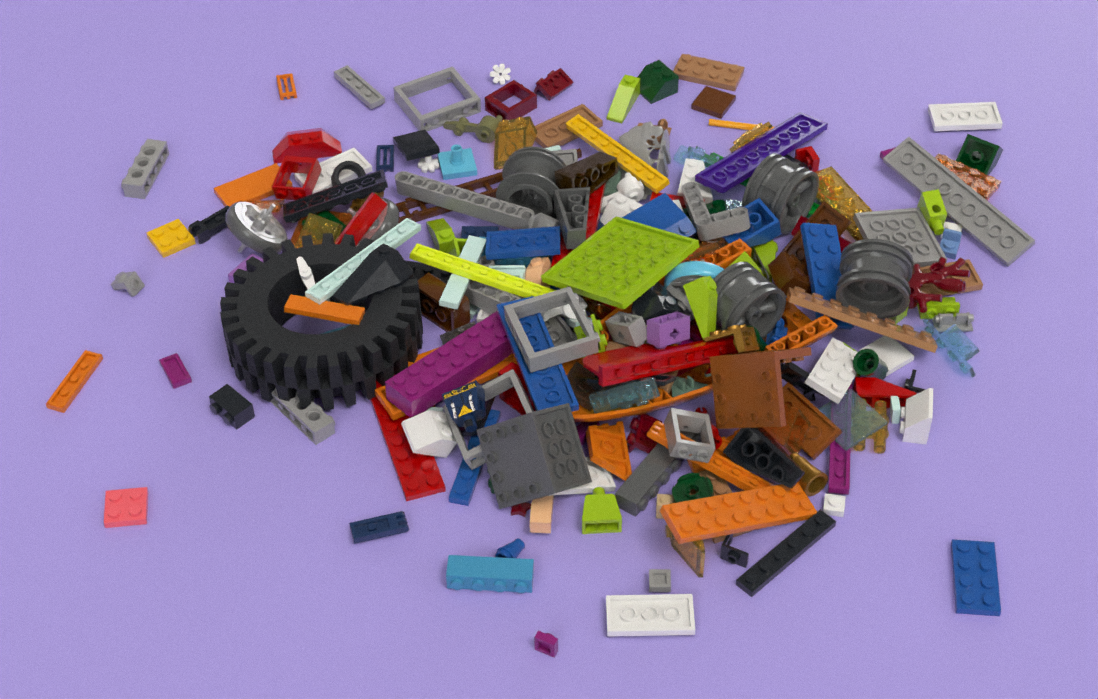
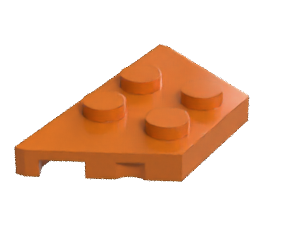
(609, 448)

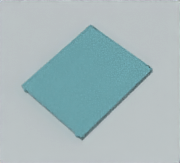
(854, 419)

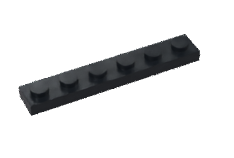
(785, 553)

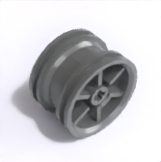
(875, 277)

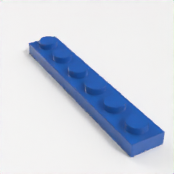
(466, 478)

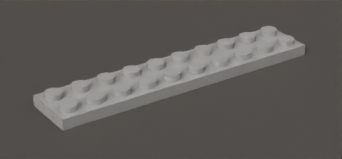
(961, 202)

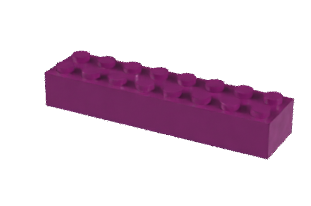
(449, 367)

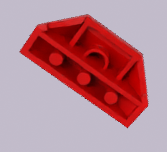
(307, 143)

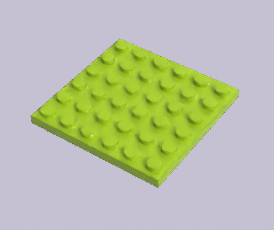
(620, 262)

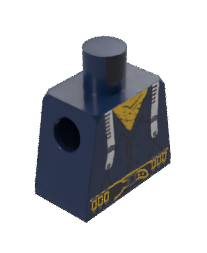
(466, 405)

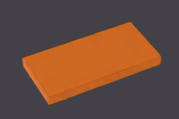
(249, 187)

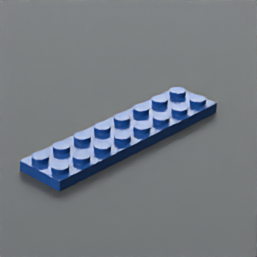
(546, 386)

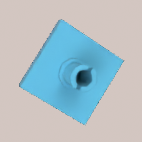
(457, 163)

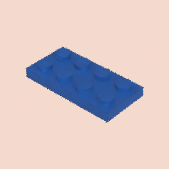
(523, 243)
(975, 578)

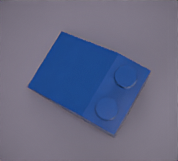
(763, 226)

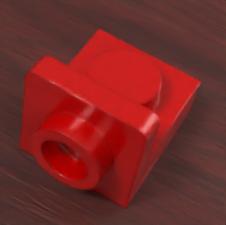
(809, 157)

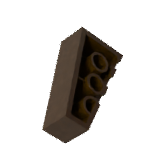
(588, 172)

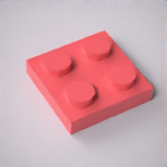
(126, 507)

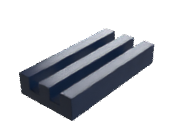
(385, 166)

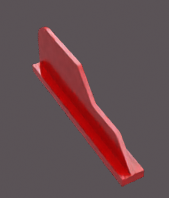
(647, 360)

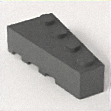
(572, 212)

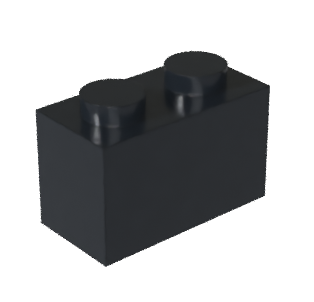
(231, 406)

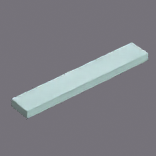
(457, 284)

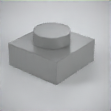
(659, 580)

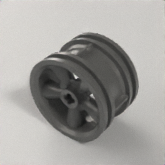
(783, 188)
(747, 299)

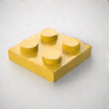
(170, 238)

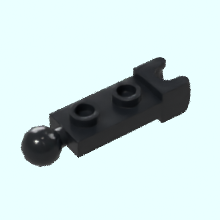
(209, 225)
(796, 377)

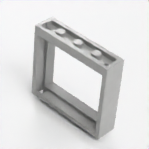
(438, 117)
(557, 354)
(491, 389)

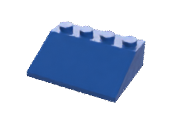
(664, 215)

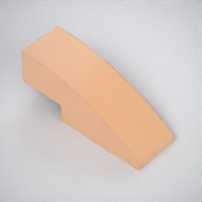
(541, 514)

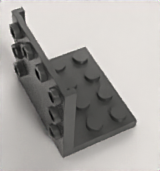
(534, 455)

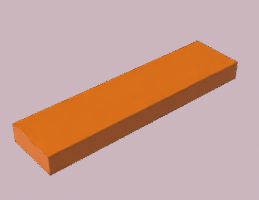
(327, 310)
(74, 381)

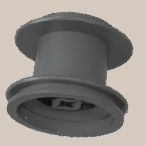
(530, 179)

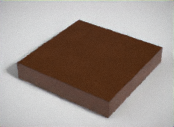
(713, 102)

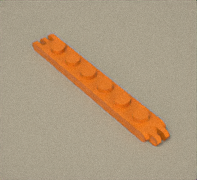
(717, 465)

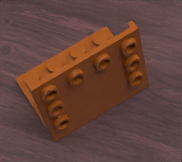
(750, 387)

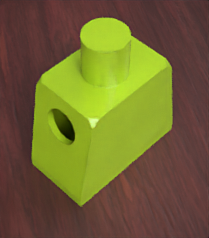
(933, 210)
(601, 513)

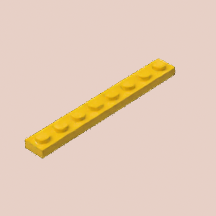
(625, 159)

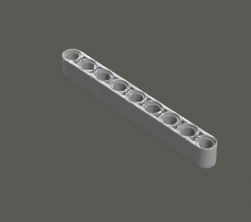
(463, 201)

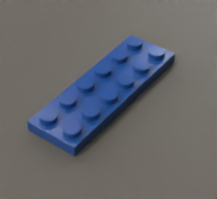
(823, 262)

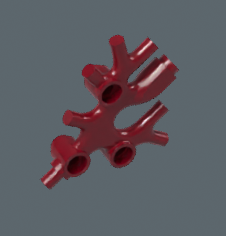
(938, 277)

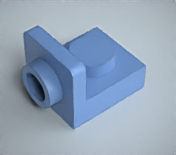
(950, 243)

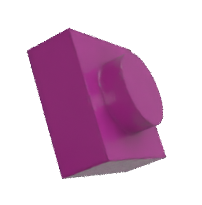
(546, 643)

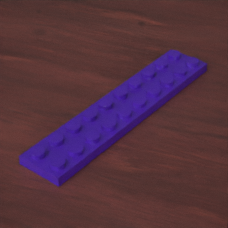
(743, 162)

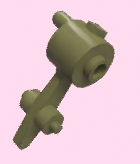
(484, 130)

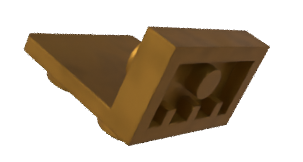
(744, 337)

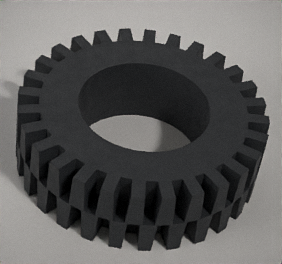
(315, 363)

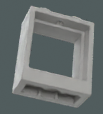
(690, 422)

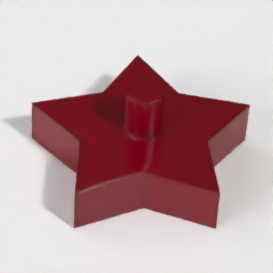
(520, 509)

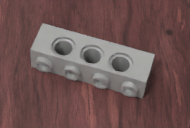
(145, 169)
(309, 421)

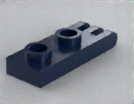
(379, 527)

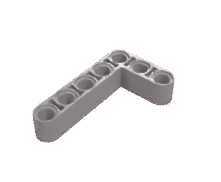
(716, 224)
(487, 296)

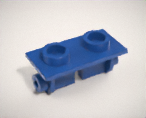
(778, 332)

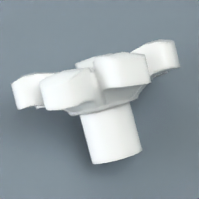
(503, 74)
(428, 164)

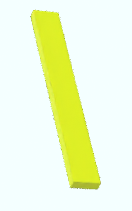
(477, 272)

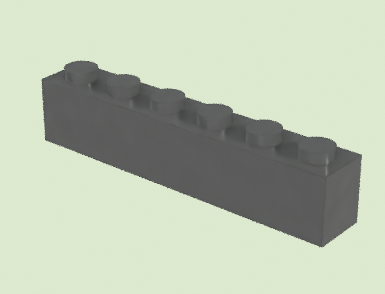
(649, 477)

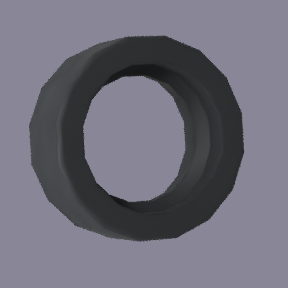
(350, 165)

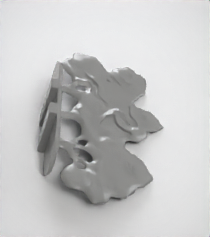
(636, 142)

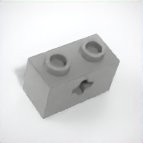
(627, 329)

